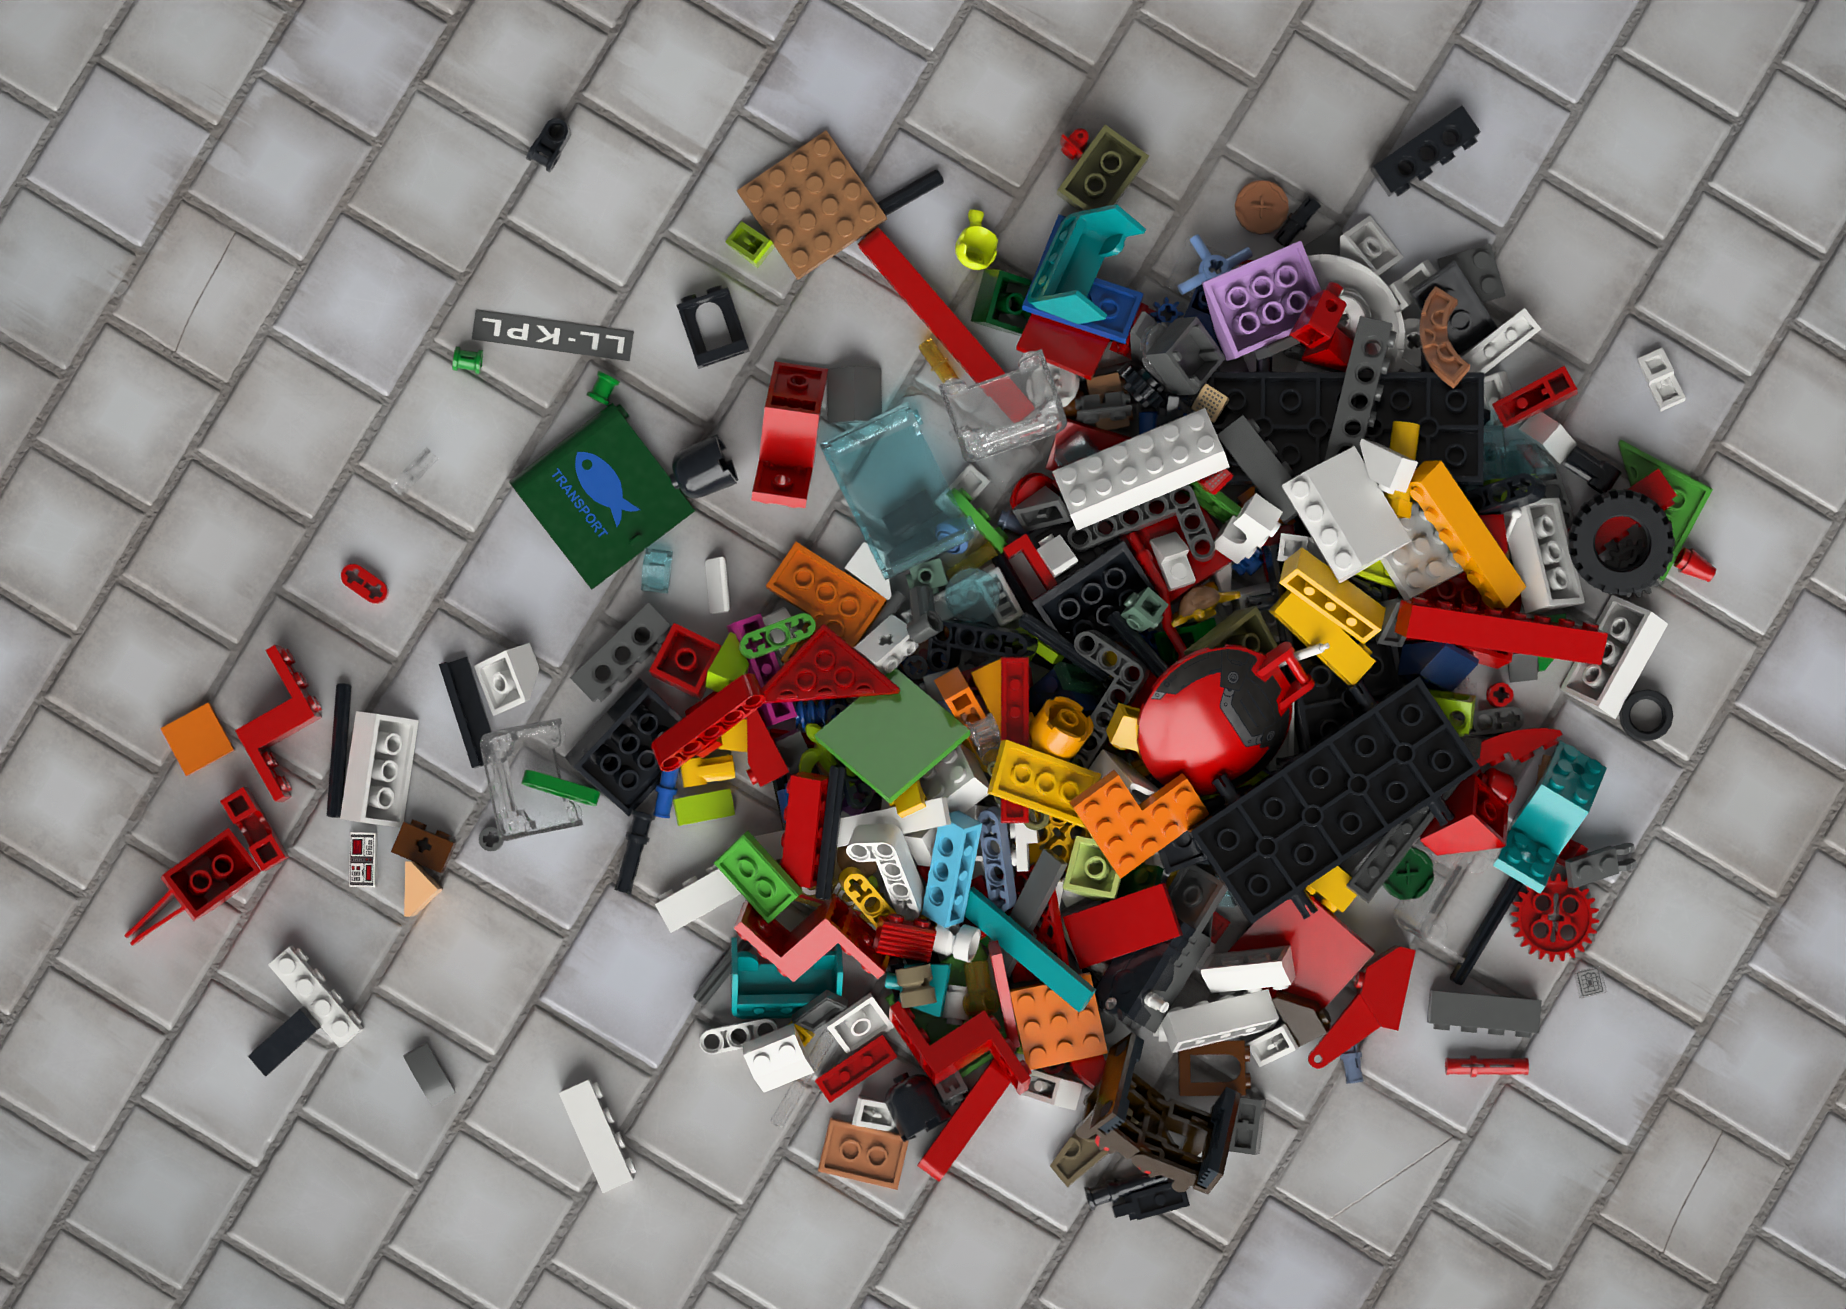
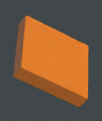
(197, 739)

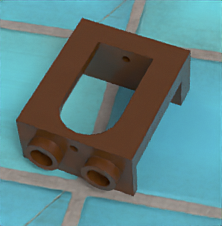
(1228, 1047)

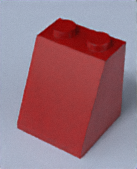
(1477, 824)

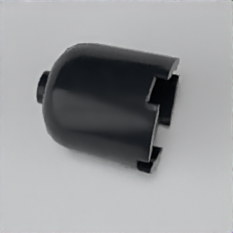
(703, 468)
(915, 1105)

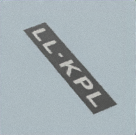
(552, 335)

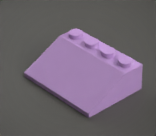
(1260, 300)

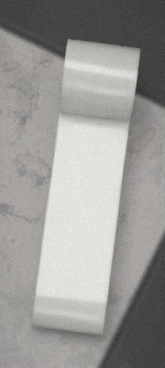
(890, 851)

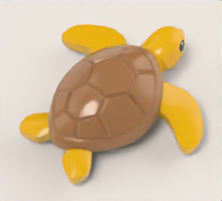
(1201, 603)

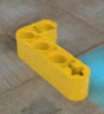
(881, 906)

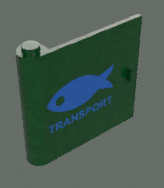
(600, 494)

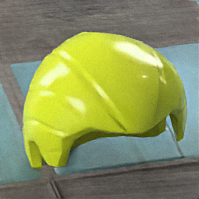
(976, 244)

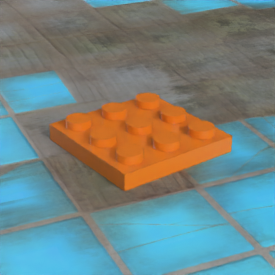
(1053, 1029)

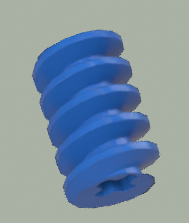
(814, 713)

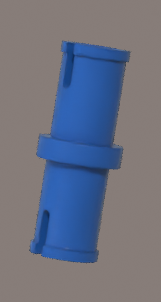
(666, 792)

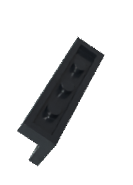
(466, 706)

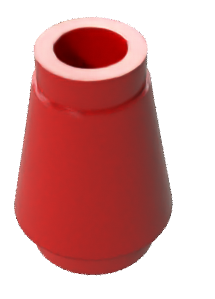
(1694, 564)

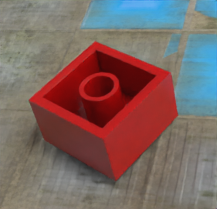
(685, 660)

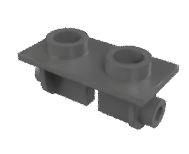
(1113, 408)

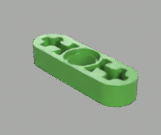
(792, 621)

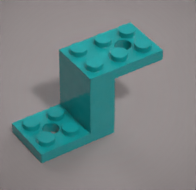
(1550, 816)

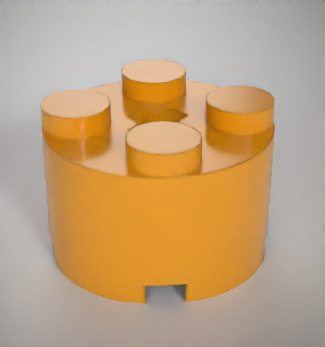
(1060, 728)

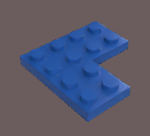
(1115, 300)

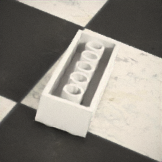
(1141, 469)

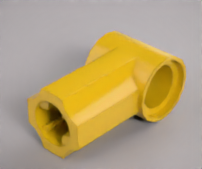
(701, 771)

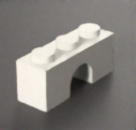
(1248, 530)

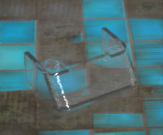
(1418, 914)

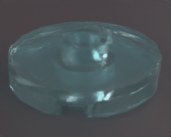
(982, 584)

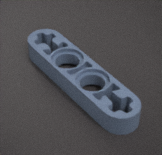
(1000, 859)

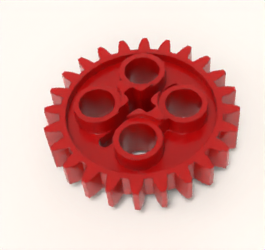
(1579, 919)

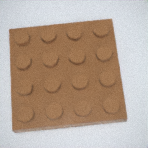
(812, 205)

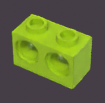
(1456, 702)

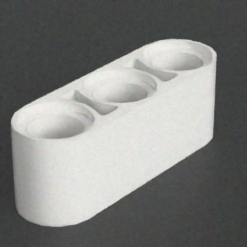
(725, 1035)

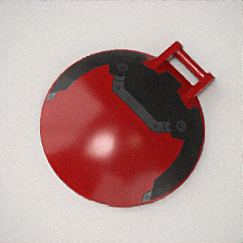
(1219, 715)

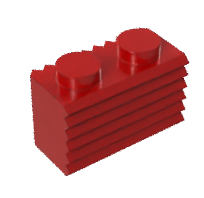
(904, 937)

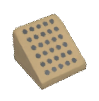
(1212, 401)

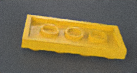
(1039, 781)

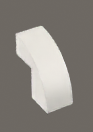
(1409, 281)

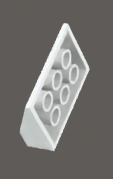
(1346, 514)

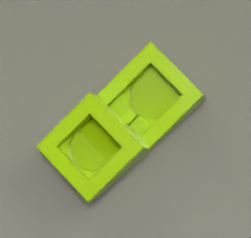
(704, 807)

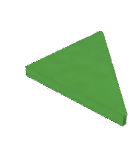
(1690, 492)

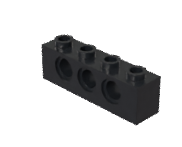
(1457, 122)

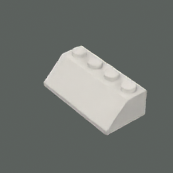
(1543, 557)
(1629, 644)
(379, 769)

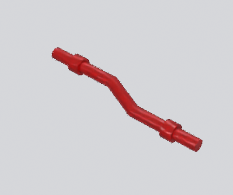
(1144, 559)

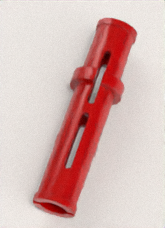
(1454, 1066)

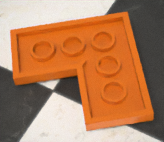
(825, 595)
(1132, 831)

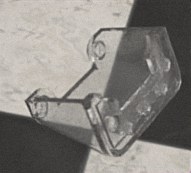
(1004, 409)
(518, 808)

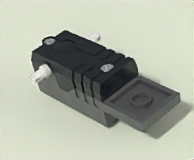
(1146, 982)

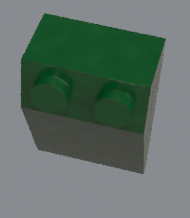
(1001, 302)

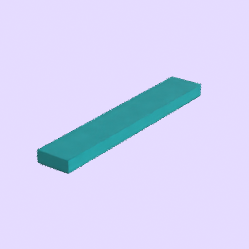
(1028, 951)

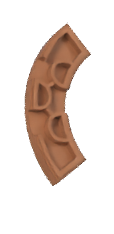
(1435, 340)

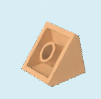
(419, 888)

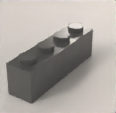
(1259, 463)
(1484, 1011)

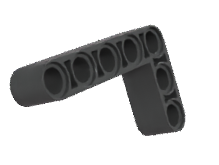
(1147, 518)
(1122, 681)

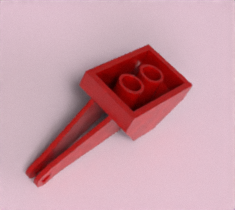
(203, 881)
(1378, 1004)

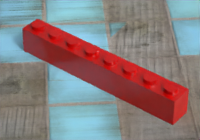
(1501, 632)

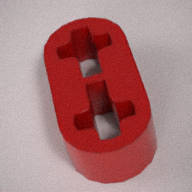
(368, 578)

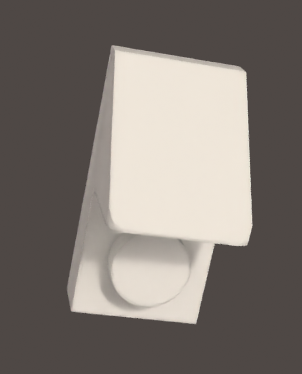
(1172, 560)

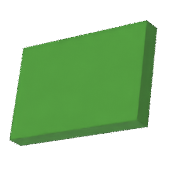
(758, 877)

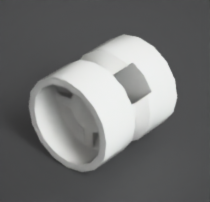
(958, 940)

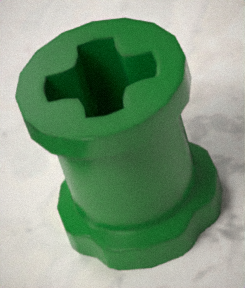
(467, 360)
(603, 388)

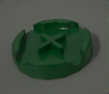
(1411, 876)

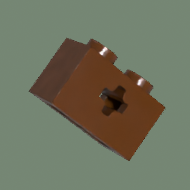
(407, 846)

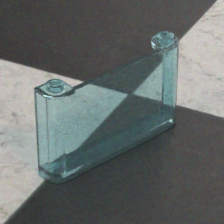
(896, 491)

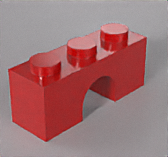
(255, 827)

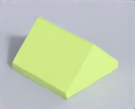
(1090, 872)

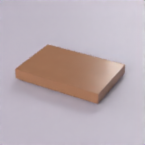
(863, 1154)

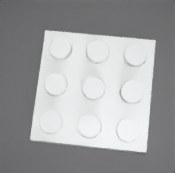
(1422, 561)

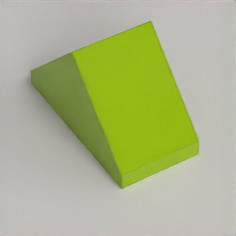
(750, 244)

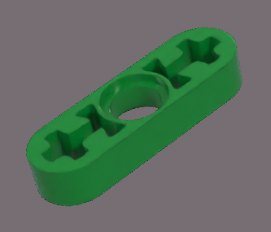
(560, 787)

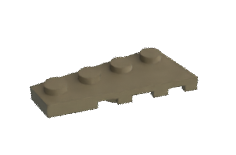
(1079, 1157)

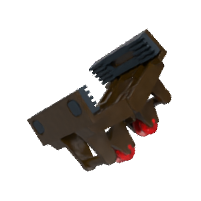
(1149, 1141)

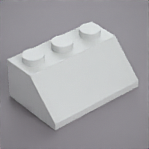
(1249, 970)

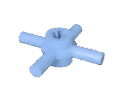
(1211, 261)

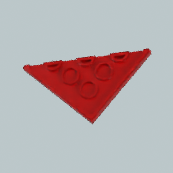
(826, 670)

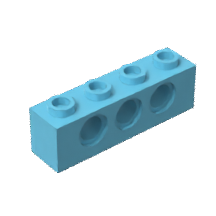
(951, 870)

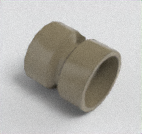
(916, 986)

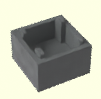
(1185, 356)

